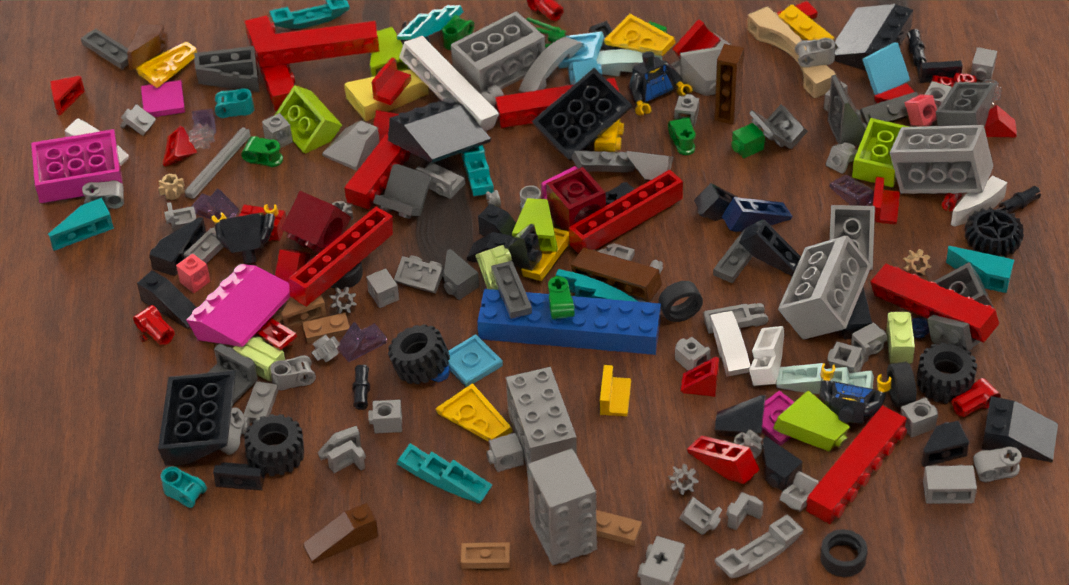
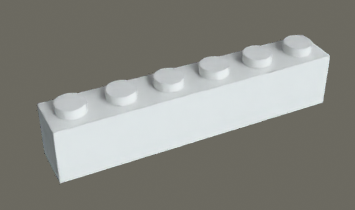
(446, 80)

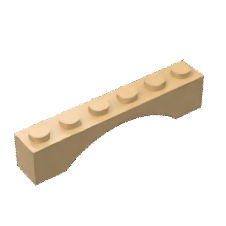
(769, 28)

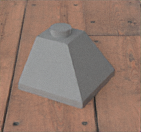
(699, 70)
(353, 145)
(650, 164)

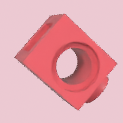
(921, 110)
(193, 273)

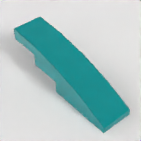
(429, 23)
(477, 171)
(592, 288)
(444, 475)

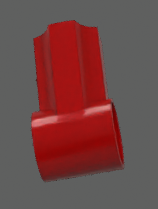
(549, 8)
(151, 322)
(975, 398)

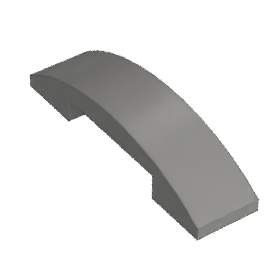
(547, 62)
(762, 550)

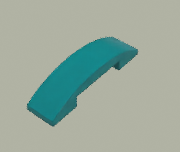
(310, 16)

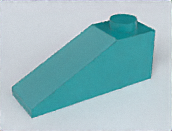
(83, 223)

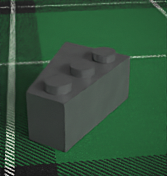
(228, 68)

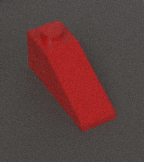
(726, 458)

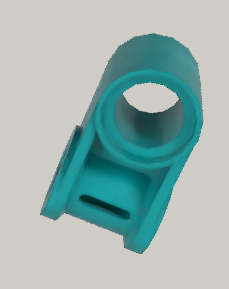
(235, 102)
(182, 486)

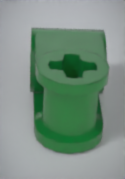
(456, 30)
(682, 135)
(261, 150)
(560, 298)

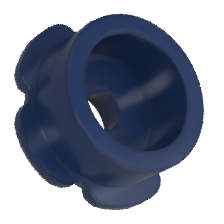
(920, 327)

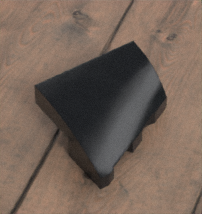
(741, 418)

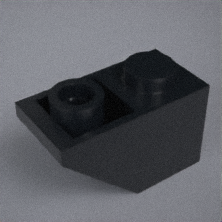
(525, 248)

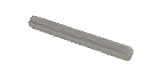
(217, 163)

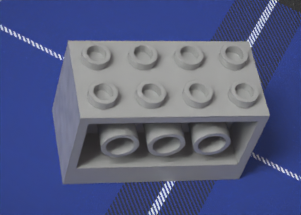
(498, 53)
(942, 159)
(825, 287)
(539, 415)
(562, 506)

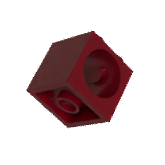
(574, 198)
(314, 222)

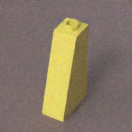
(360, 95)

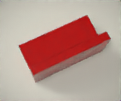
(696, 38)
(389, 83)
(885, 203)

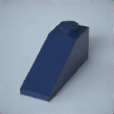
(745, 212)

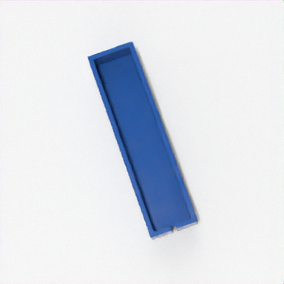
(596, 324)

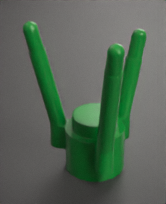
(554, 33)

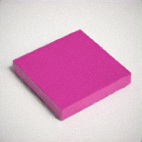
(163, 100)
(773, 408)

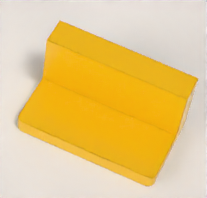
(614, 394)

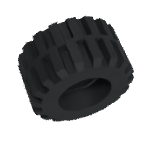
(419, 354)
(946, 359)
(275, 458)

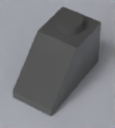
(459, 276)

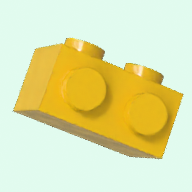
(610, 139)

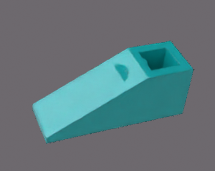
(993, 270)

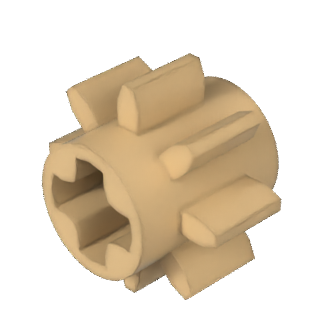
(171, 186)
(915, 257)

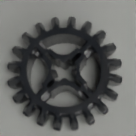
(994, 232)

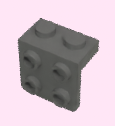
(780, 127)
(404, 191)
(950, 331)
(245, 369)

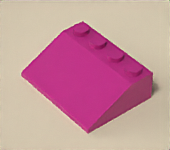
(71, 162)
(239, 306)

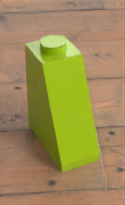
(388, 47)
(538, 213)
(812, 423)

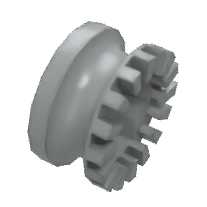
(493, 198)

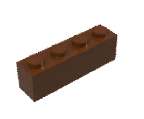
(729, 84)
(628, 276)

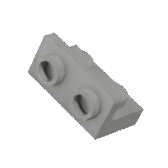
(443, 180)
(419, 274)

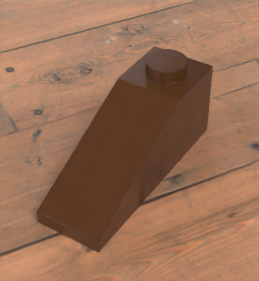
(146, 44)
(343, 533)

